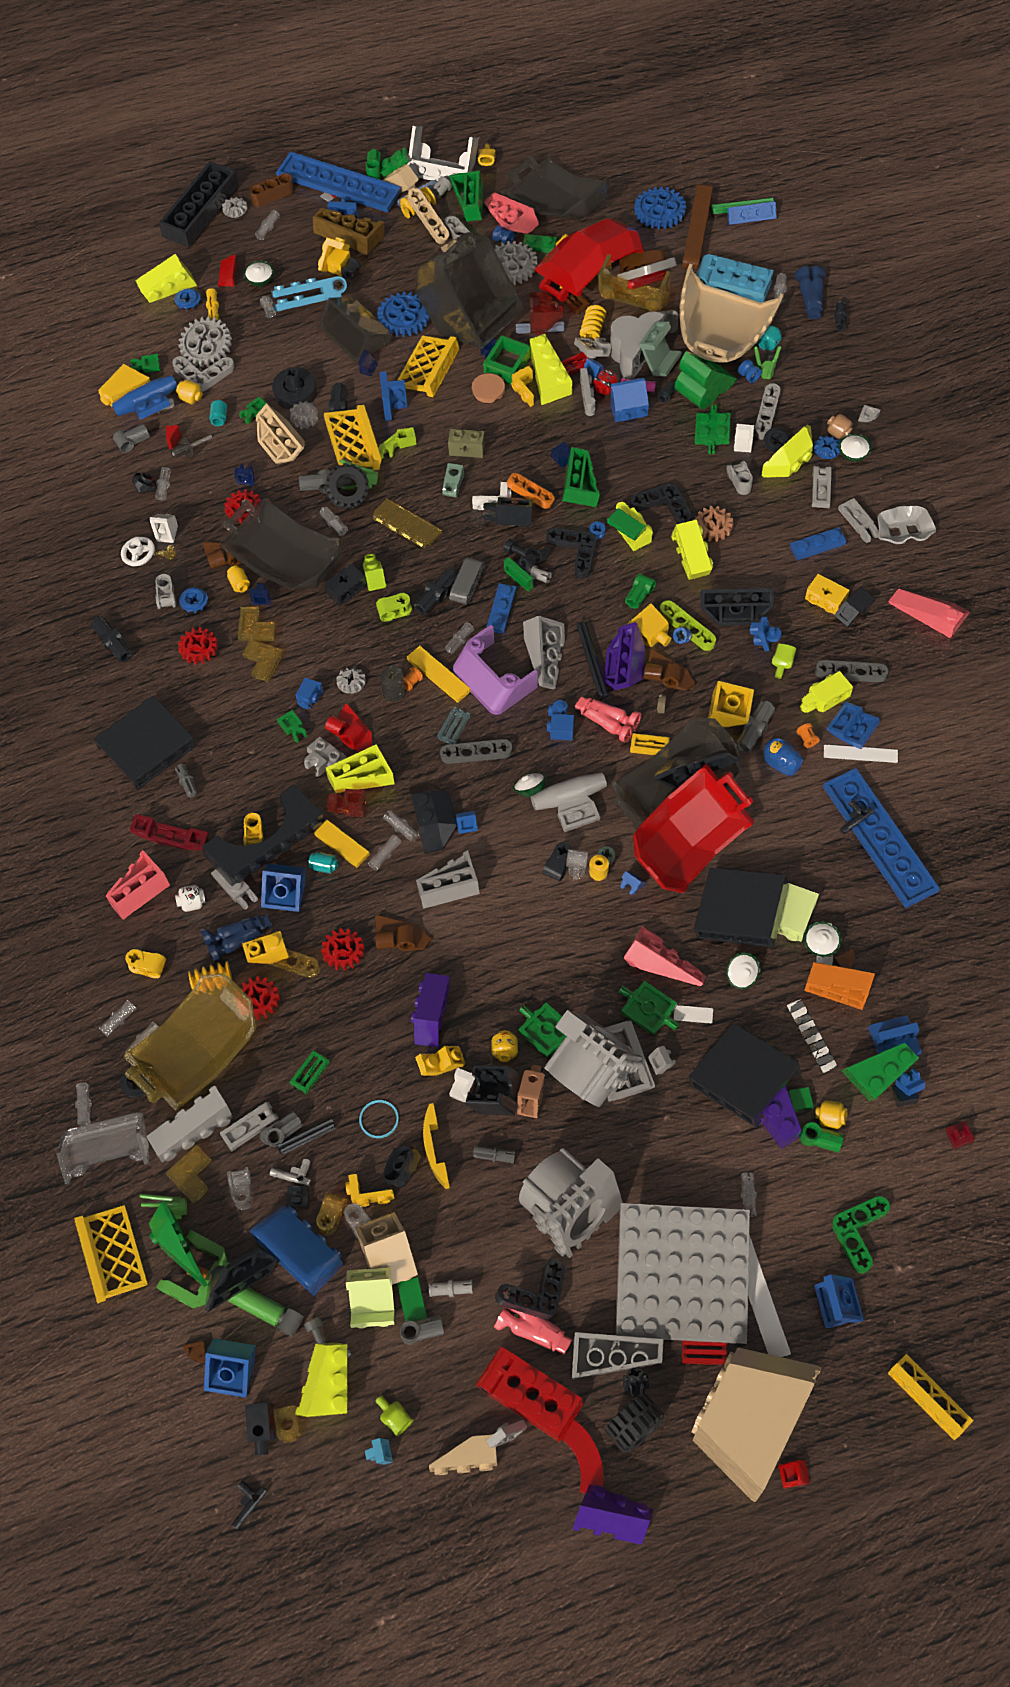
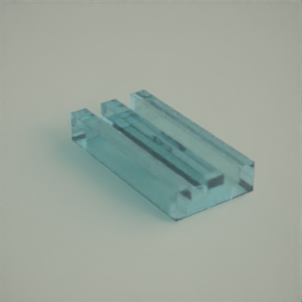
(459, 713)

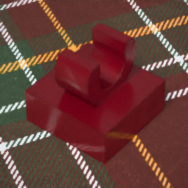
(959, 1134)

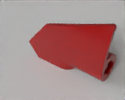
(350, 729)

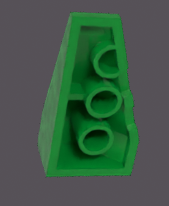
(172, 1241)

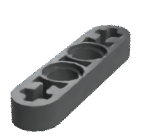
(851, 668)
(476, 755)

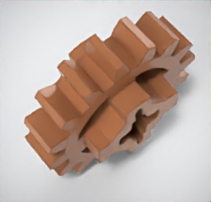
(715, 523)

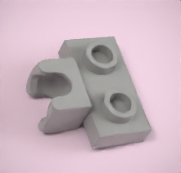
(594, 348)
(322, 755)

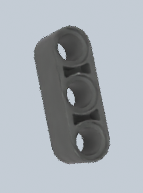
(466, 580)

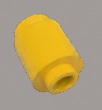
(238, 579)
(598, 867)

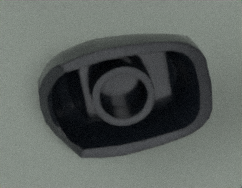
(401, 1166)

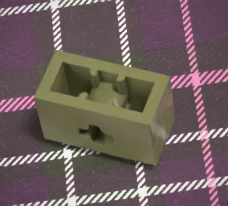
(466, 443)

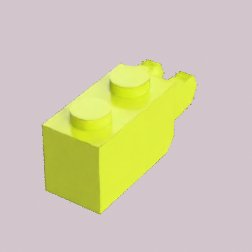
(646, 537)
(827, 693)

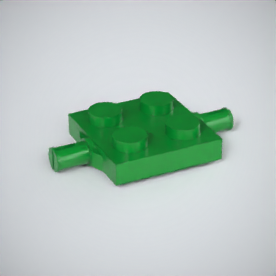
(712, 428)
(649, 1008)
(541, 1029)

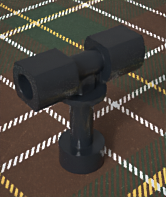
(529, 556)

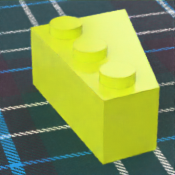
(166, 279)
(692, 549)
(326, 1383)

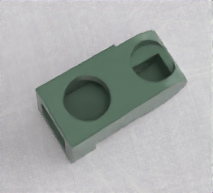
(453, 480)

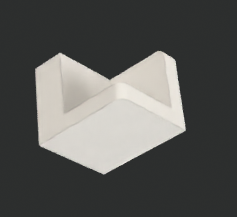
(743, 438)
(463, 1084)

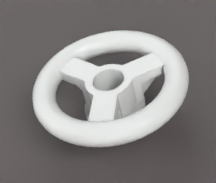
(136, 548)

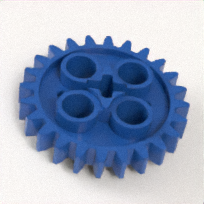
(660, 208)
(403, 314)

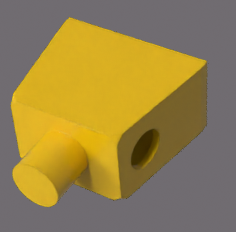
(652, 626)

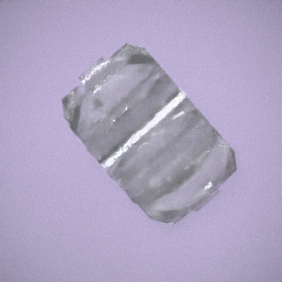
(304, 414)

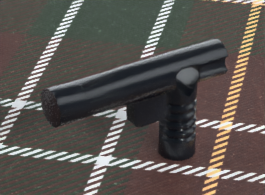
(856, 816)
(248, 1502)

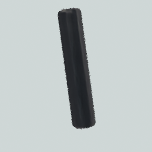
(306, 1136)

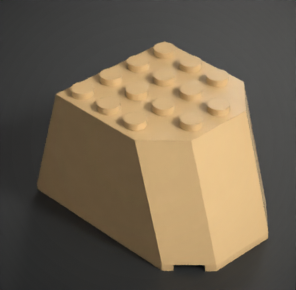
(753, 1415)

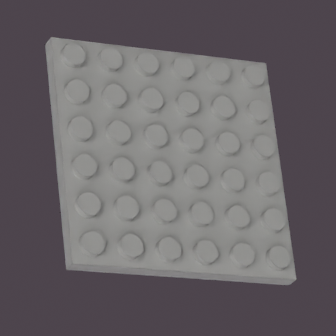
(683, 1273)

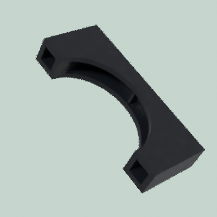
(239, 861)

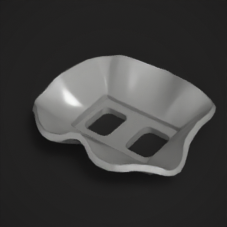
(901, 518)

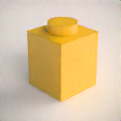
(337, 260)

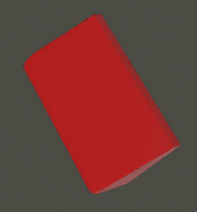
(228, 271)

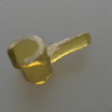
(168, 553)

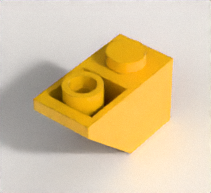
(266, 949)

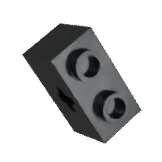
(345, 584)

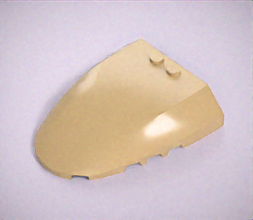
(721, 323)

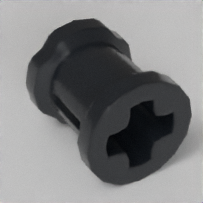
(350, 269)

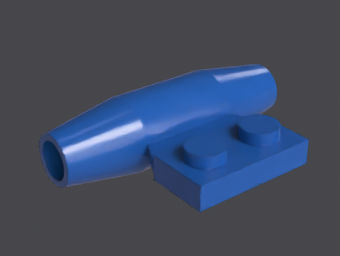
(146, 398)

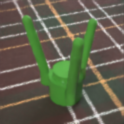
(768, 366)
(370, 474)
(176, 1204)

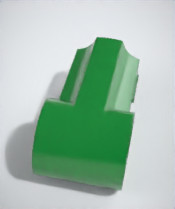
(373, 164)
(641, 587)
(823, 1138)

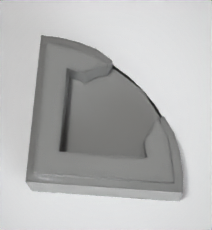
(868, 414)

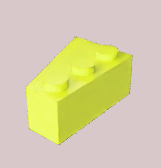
(360, 771)

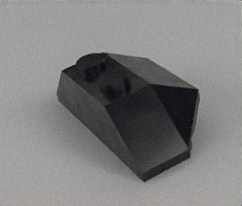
(736, 605)
(433, 816)
(238, 1275)

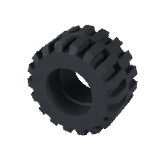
(351, 472)
(634, 1423)

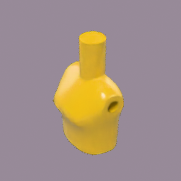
(486, 155)

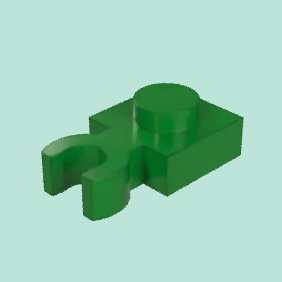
(149, 363)
(253, 409)
(292, 724)

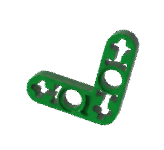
(851, 1230)

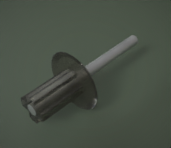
(186, 447)

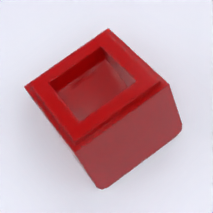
(173, 435)
(794, 1474)

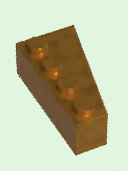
(358, 233)

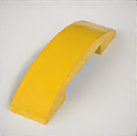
(430, 1124)

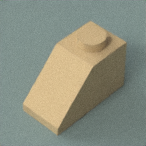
(402, 177)

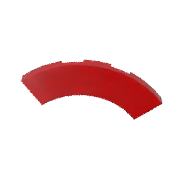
(586, 1454)

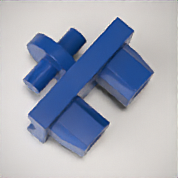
(344, 207)
(764, 633)

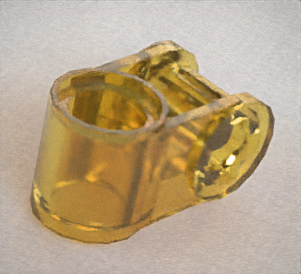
(331, 1210)

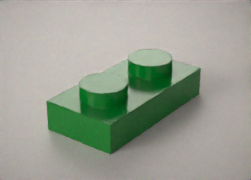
(394, 162)
(539, 243)

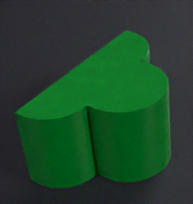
(702, 380)

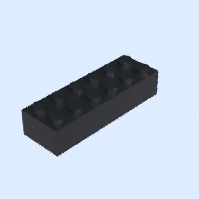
(199, 204)

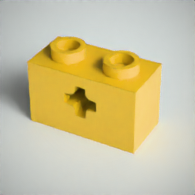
(826, 594)

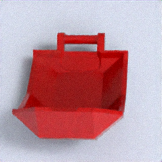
(582, 255)
(691, 828)

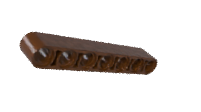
(697, 226)

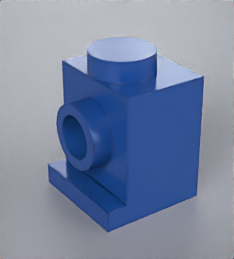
(308, 693)

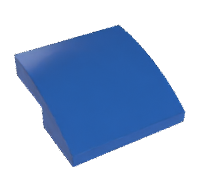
(853, 725)

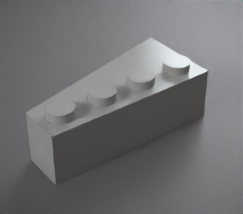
(190, 1125)

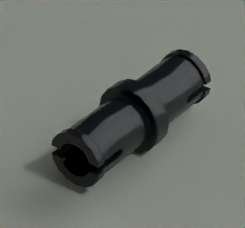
(840, 315)

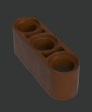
(271, 190)
(639, 260)

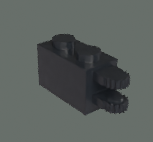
(509, 511)

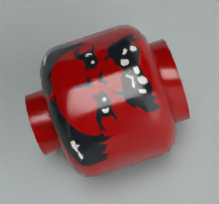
(603, 381)

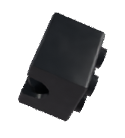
(495, 1091)

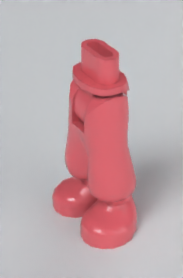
(609, 717)
(534, 1329)

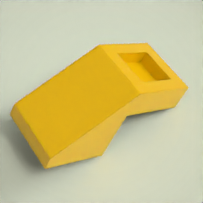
(443, 1061)

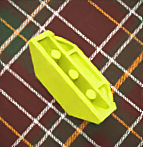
(791, 455)

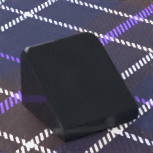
(902, 1099)

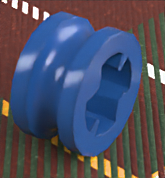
(598, 526)
(677, 637)

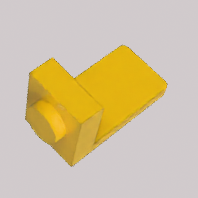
(328, 247)
(519, 382)
(363, 1200)

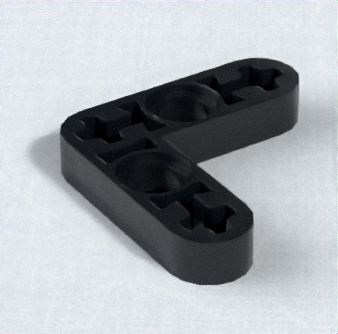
(664, 497)
(582, 547)
(537, 1299)

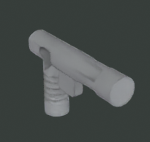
(294, 1174)

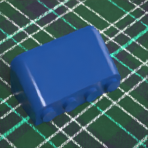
(298, 1248)

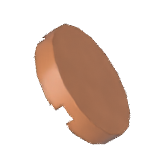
(488, 387)

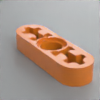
(543, 493)

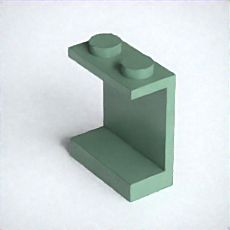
(656, 350)

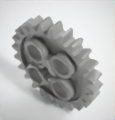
(517, 260)
(205, 342)

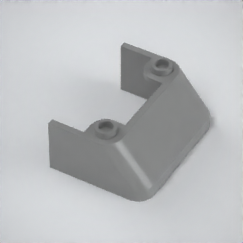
(431, 168)

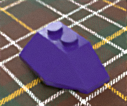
(625, 658)

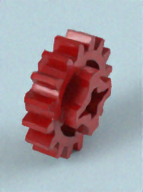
(234, 503)
(197, 645)
(345, 956)
(267, 993)

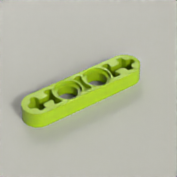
(689, 623)

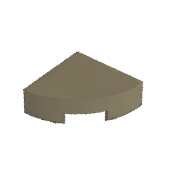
(661, 703)

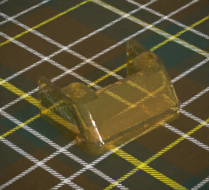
(644, 297)

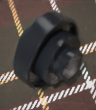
(144, 482)

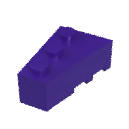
(430, 1009)
(781, 1120)

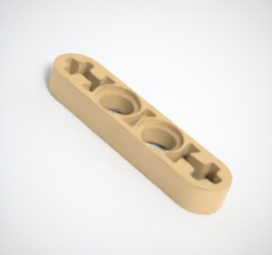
(425, 217)

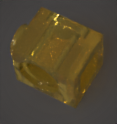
(280, 1417)

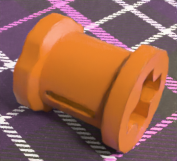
(412, 677)
(808, 735)

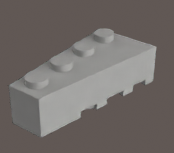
(611, 1353)

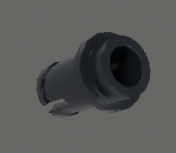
(664, 395)

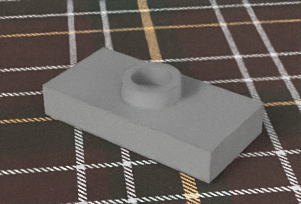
(506, 1433)

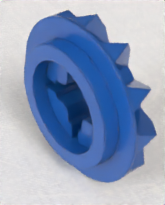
(182, 296)
(826, 452)
(191, 594)

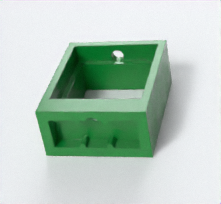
(512, 346)

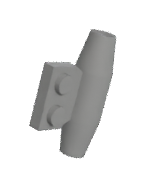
(572, 800)

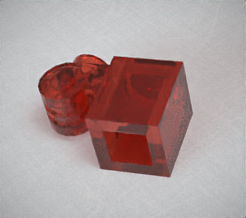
(351, 804)

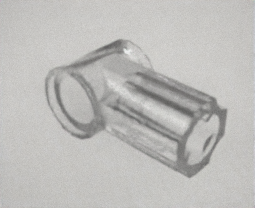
(577, 863)

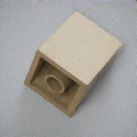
(387, 1246)

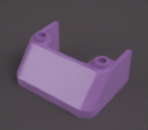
(493, 692)

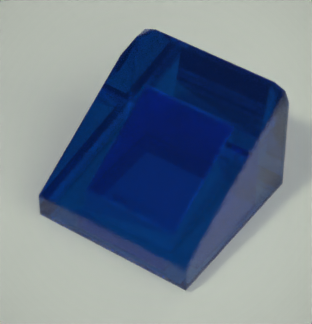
(367, 364)
(561, 454)

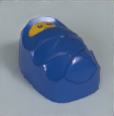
(782, 756)

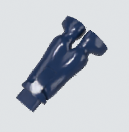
(811, 289)
(234, 934)

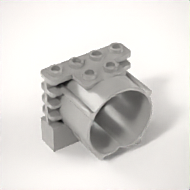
(591, 1059)
(570, 1199)

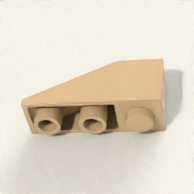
(470, 1454)

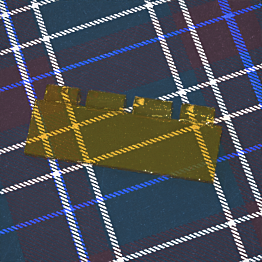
(406, 523)

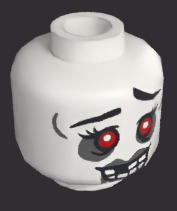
(190, 898)

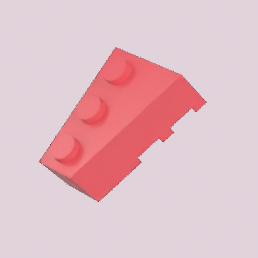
(137, 887)

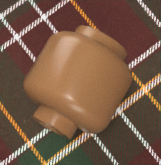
(839, 426)

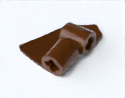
(218, 556)
(667, 671)
(400, 935)

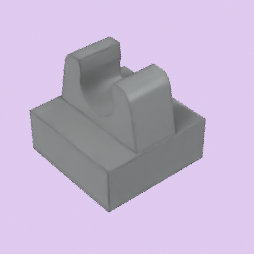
(660, 1060)

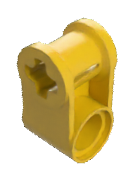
(255, 833)
(145, 963)

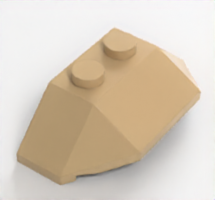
(278, 436)

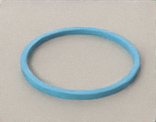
(378, 1101)

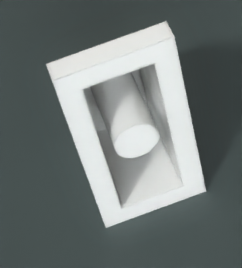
(164, 527)

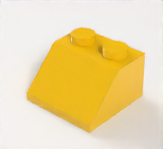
(731, 704)

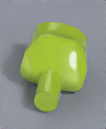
(783, 658)
(394, 1416)

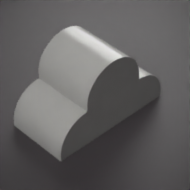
(625, 340)

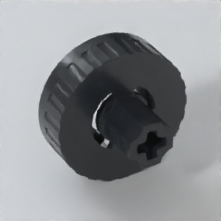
(294, 379)

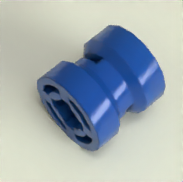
(502, 235)
(750, 371)

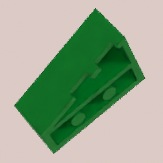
(469, 193)
(579, 480)
(880, 1071)

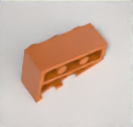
(840, 984)

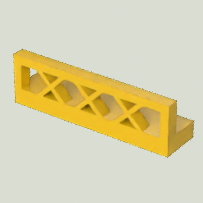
(926, 1400)

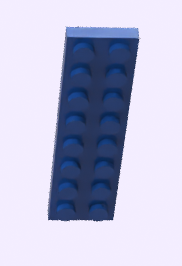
(340, 182)
(882, 840)

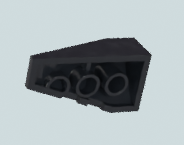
(679, 769)

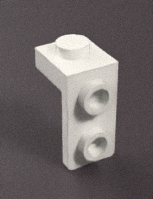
(478, 501)

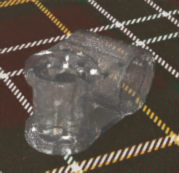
(240, 1184)
(362, 1216)

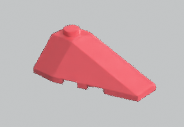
(511, 213)
(934, 612)
(652, 956)

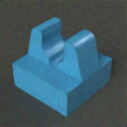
(380, 1452)

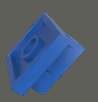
(392, 394)
(893, 1033)
(838, 1301)

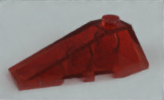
(543, 312)

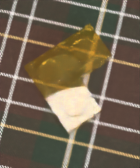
(252, 629)
(266, 657)
(185, 1173)

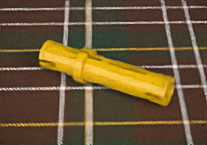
(212, 304)

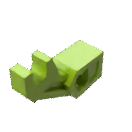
(402, 439)

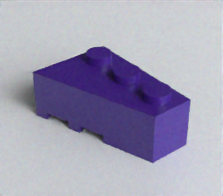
(613, 1515)

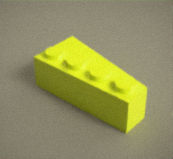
(549, 371)

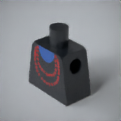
(260, 1415)

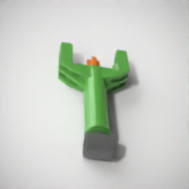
(248, 1300)

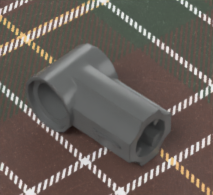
(127, 440)
(281, 1128)
(424, 1329)

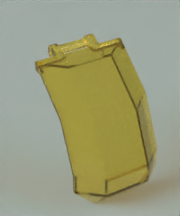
(193, 1042)

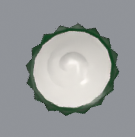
(258, 273)
(854, 447)
(530, 784)
(822, 939)
(742, 970)

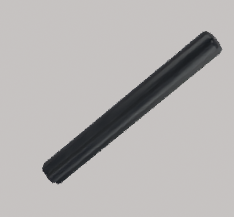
(592, 660)

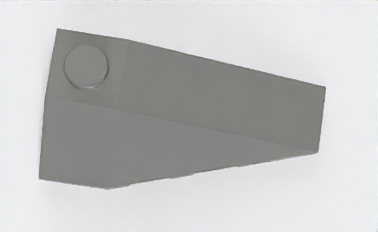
(544, 643)

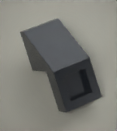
(852, 607)

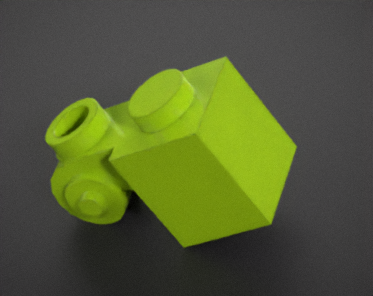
(373, 573)

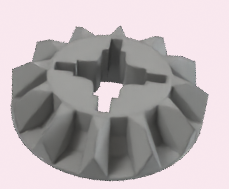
(234, 211)
(355, 685)

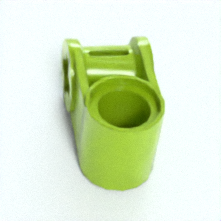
(392, 607)

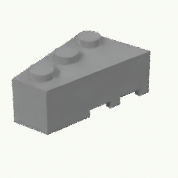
(449, 883)

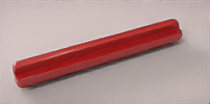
(646, 279)

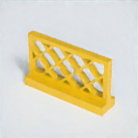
(439, 367)
(365, 432)
(92, 1259)

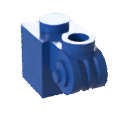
(561, 724)

